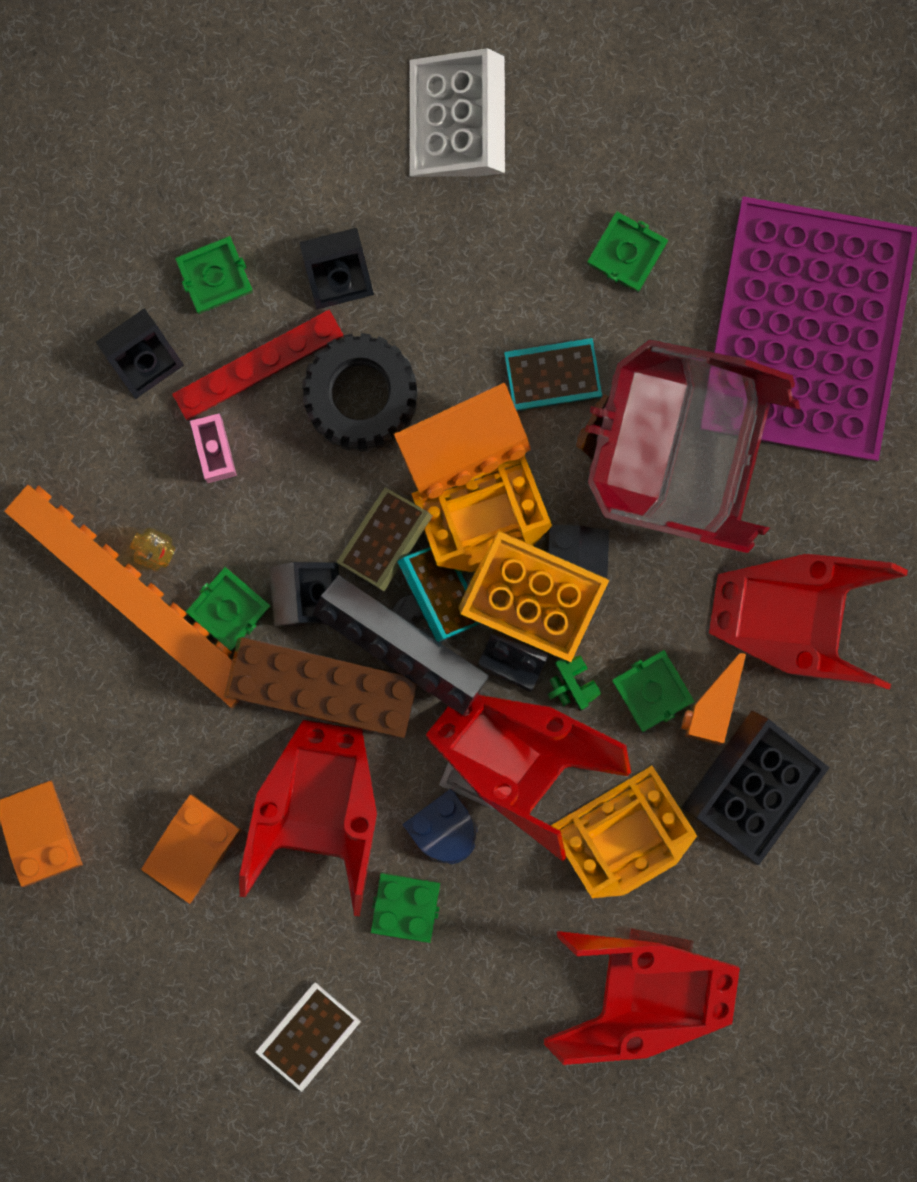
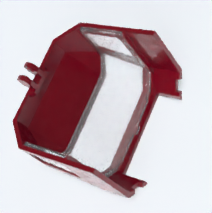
(684, 441)

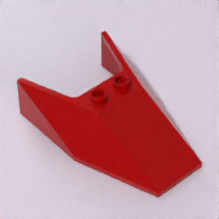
(794, 612)
(517, 752)
(316, 803)
(650, 1003)

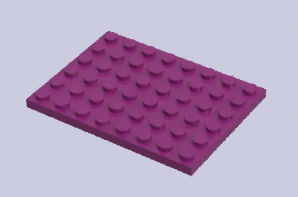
(825, 305)

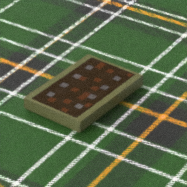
(384, 539)

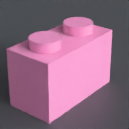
(213, 448)

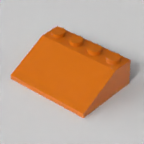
(463, 442)

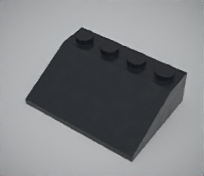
(754, 786)

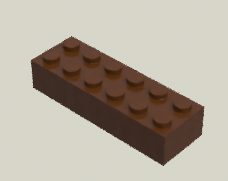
(320, 687)

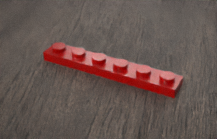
(257, 365)

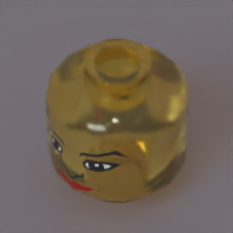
(152, 549)

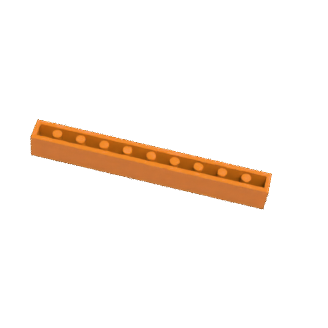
(123, 588)

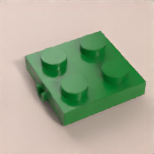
(627, 251)
(214, 275)
(228, 608)
(653, 691)
(405, 907)

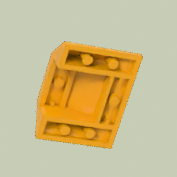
(473, 513)
(626, 837)

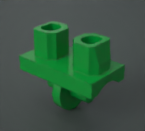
(581, 695)

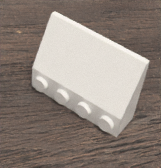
(457, 114)

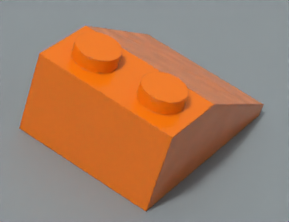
(712, 712)
(37, 834)
(190, 848)

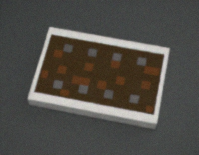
(308, 1036)

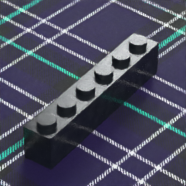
(400, 645)

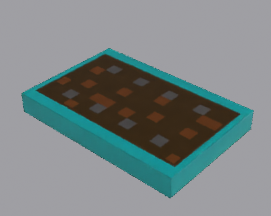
(553, 374)
(437, 593)

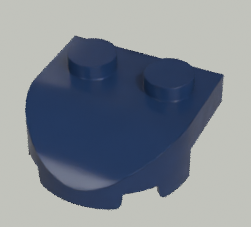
(444, 830)

